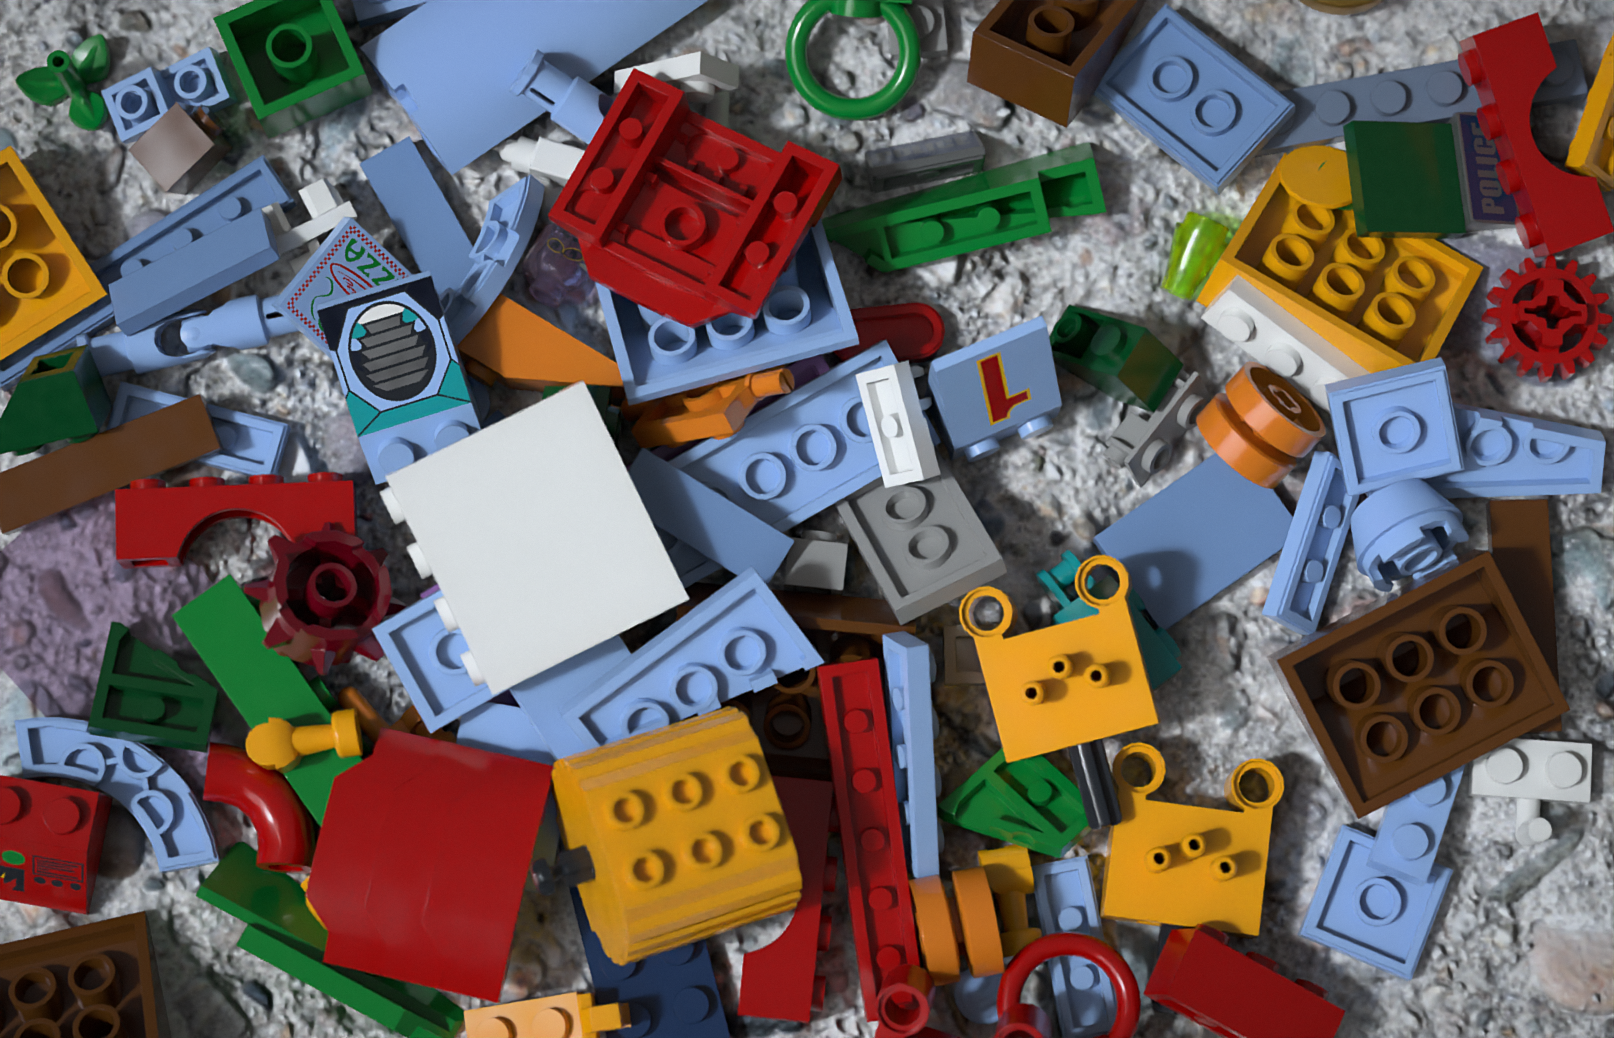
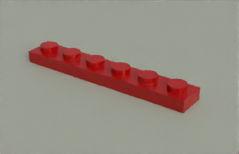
(868, 825)

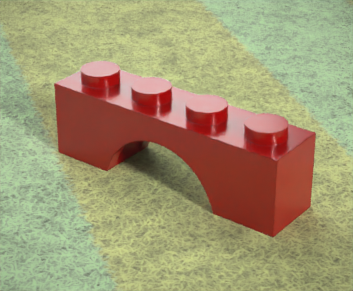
(1553, 205)
(163, 522)
(780, 977)

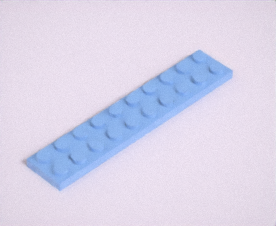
(778, 467)

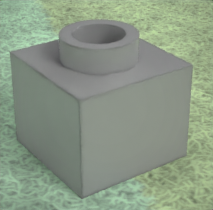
(816, 564)

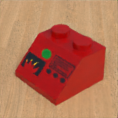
(50, 843)

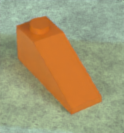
(531, 353)

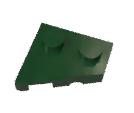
(150, 698)

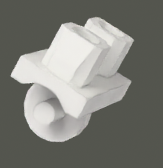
(326, 212)

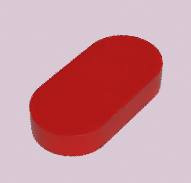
(910, 329)

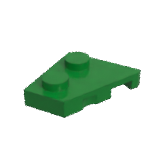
(1019, 804)

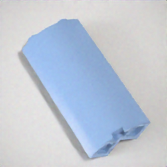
(460, 57)

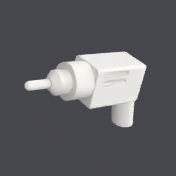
(542, 159)

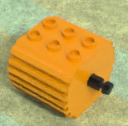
(672, 836)

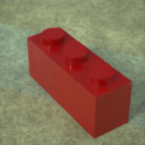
(1236, 991)

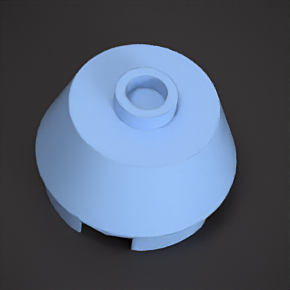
(1404, 532)

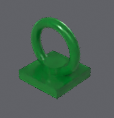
(853, 108)

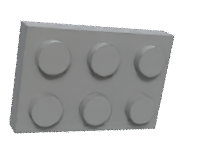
(920, 541)

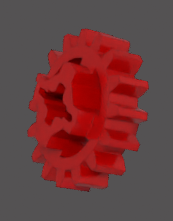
(1543, 341)

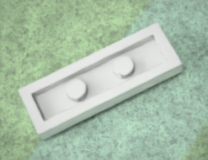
(1279, 340)

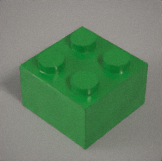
(292, 60)

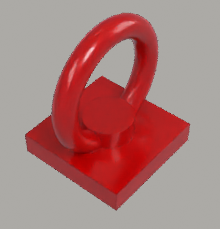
(1081, 946)

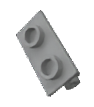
(1149, 444)

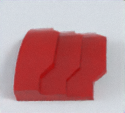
(688, 208)
(428, 862)

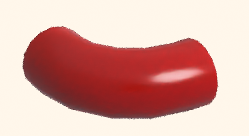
(278, 814)

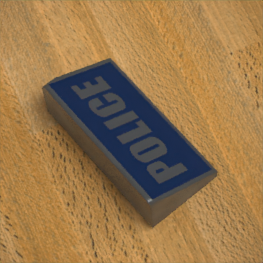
(924, 161)
(1482, 196)

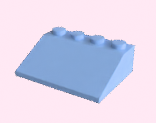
(798, 321)

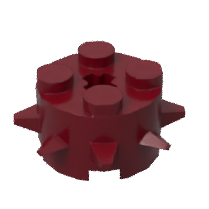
(331, 628)

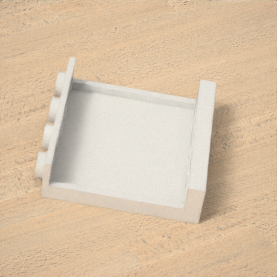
(534, 539)

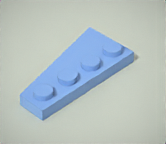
(1521, 457)
(711, 654)

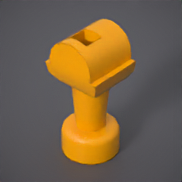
(282, 746)
(1010, 880)

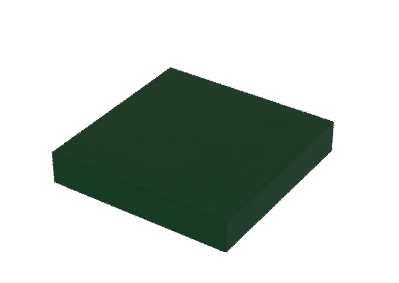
(1404, 180)

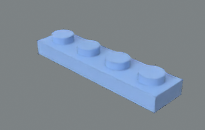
(911, 732)

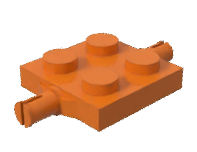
(704, 411)

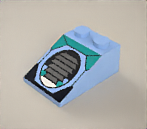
(400, 372)

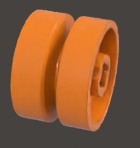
(1260, 425)
(956, 925)

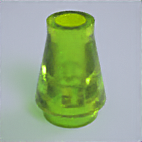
(1193, 253)

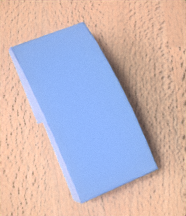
(149, 94)

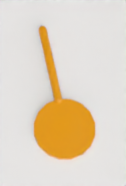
(1317, 188)

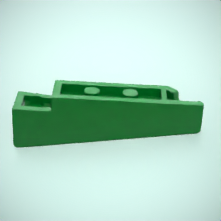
(972, 211)
(294, 941)

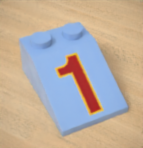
(995, 391)

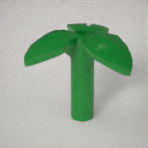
(70, 78)

